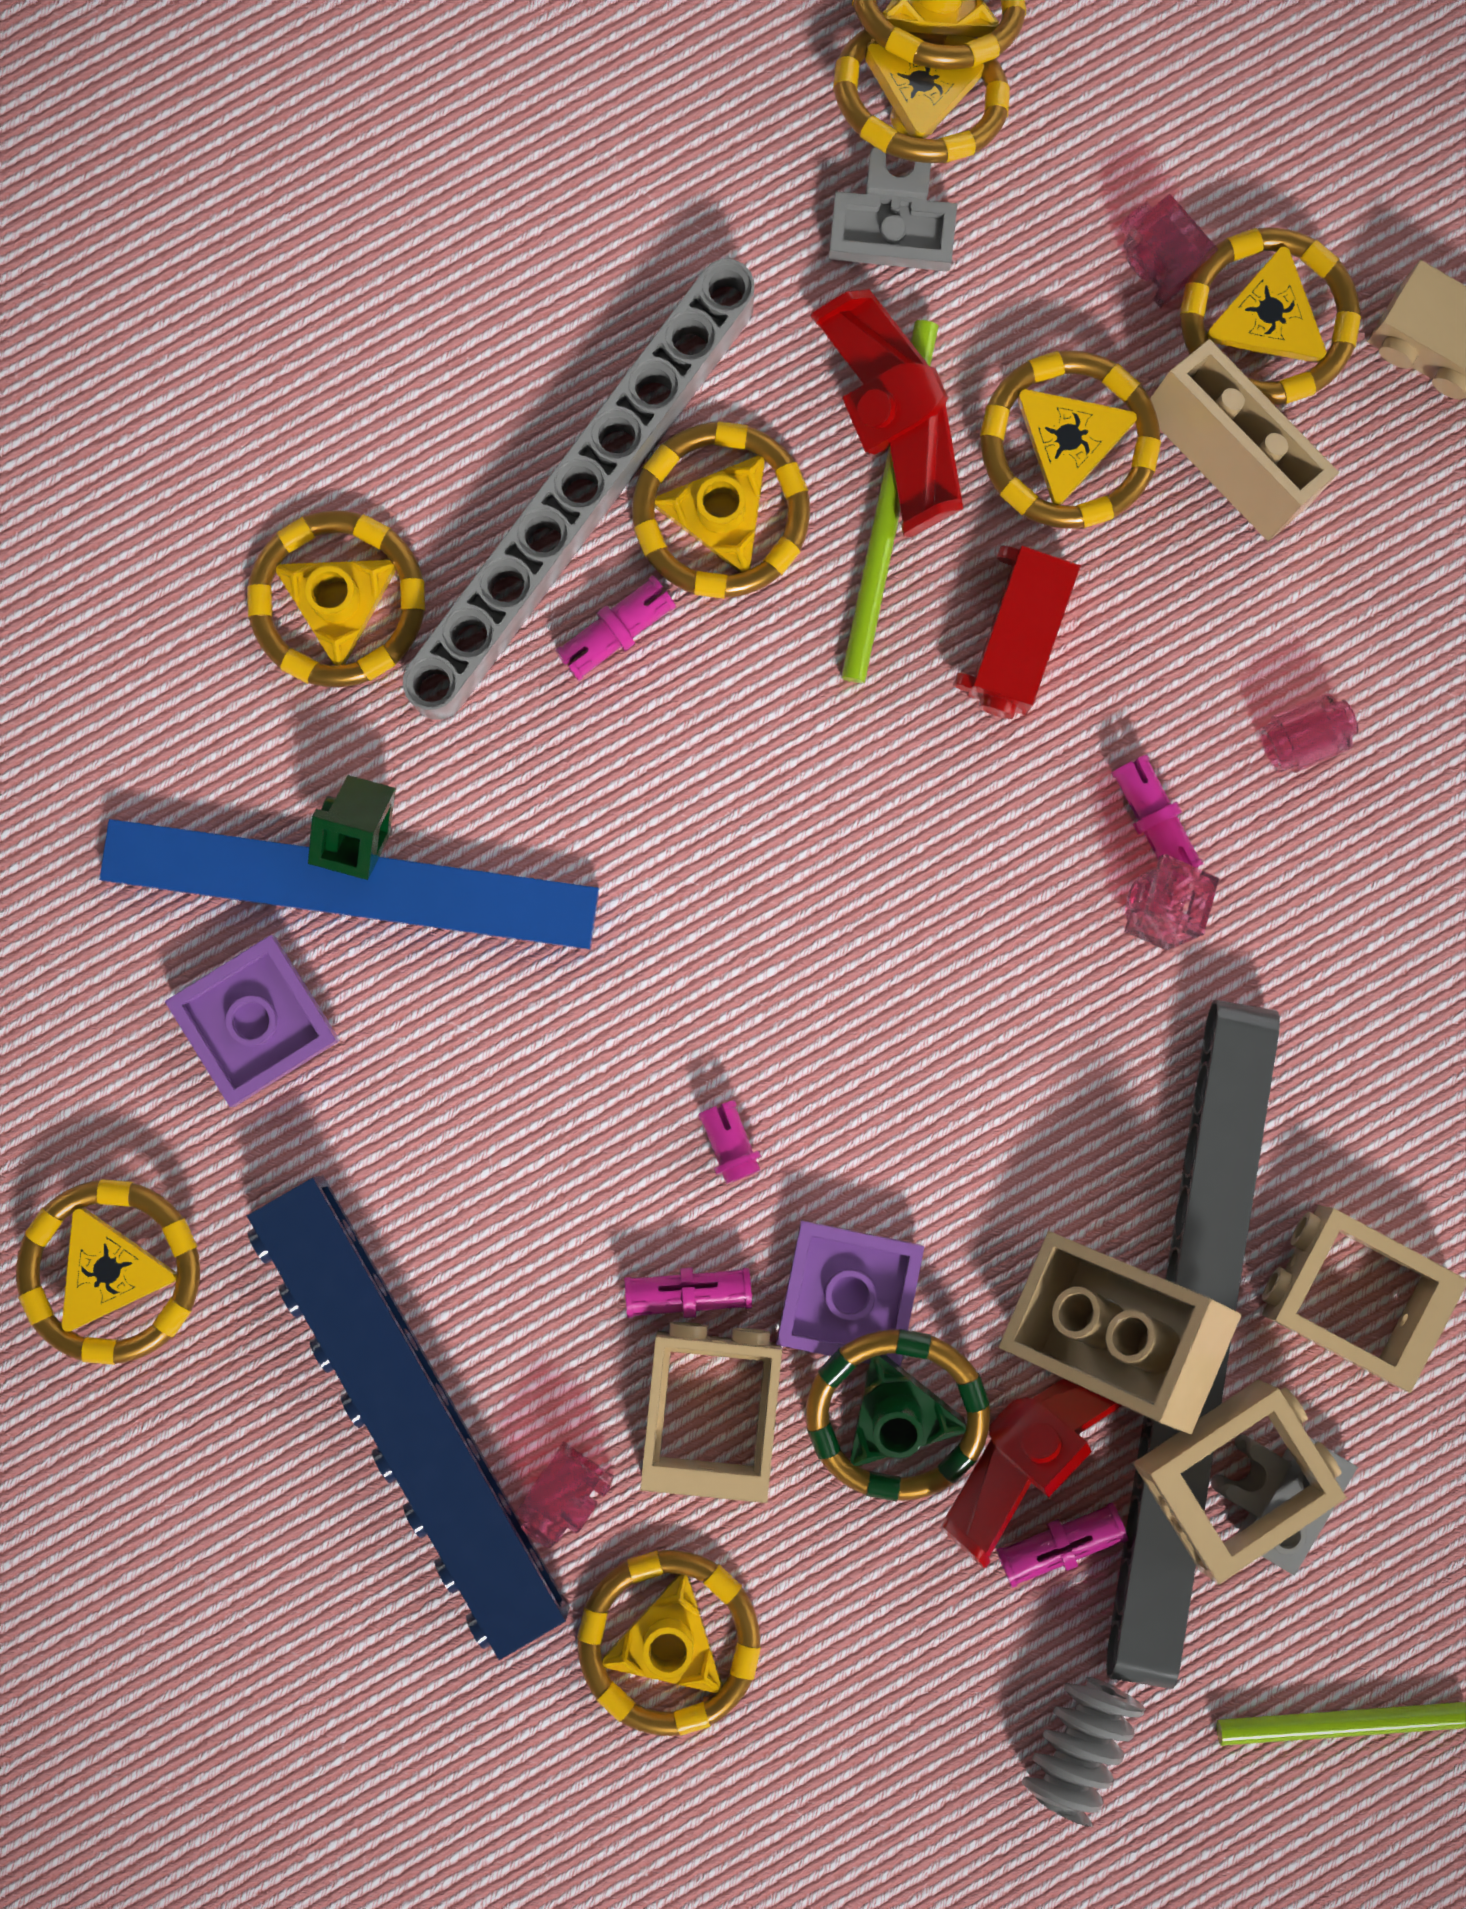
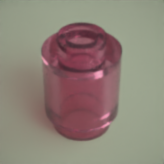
(1309, 733)

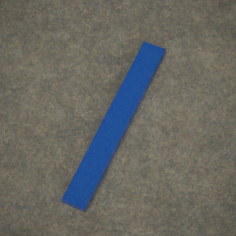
(393, 893)

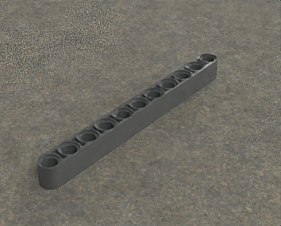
(1209, 1260)

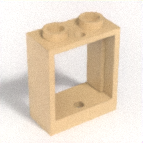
(1419, 1323)
(1164, 1464)
(707, 1477)

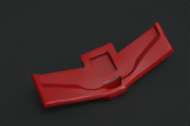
(896, 406)
(1028, 1444)

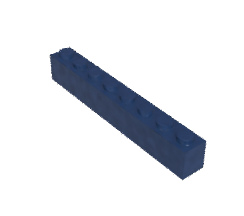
(408, 1416)

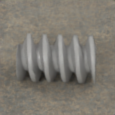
(1084, 1750)

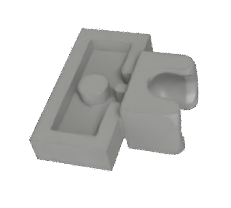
(893, 221)
(1270, 1484)

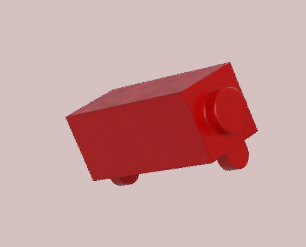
(1021, 632)

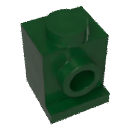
(352, 828)

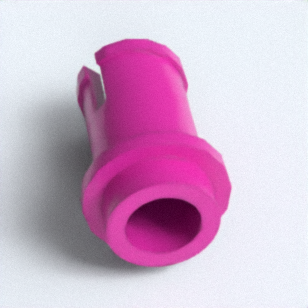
(729, 1142)

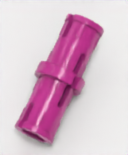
(615, 628)
(1154, 812)
(688, 1292)
(1062, 1545)

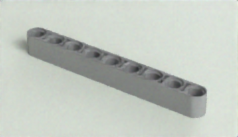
(586, 460)

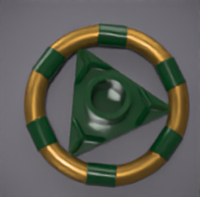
(898, 1415)

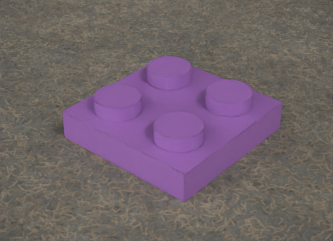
(252, 1021)
(846, 1288)

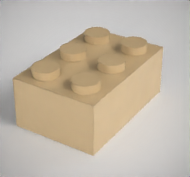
(1120, 1332)

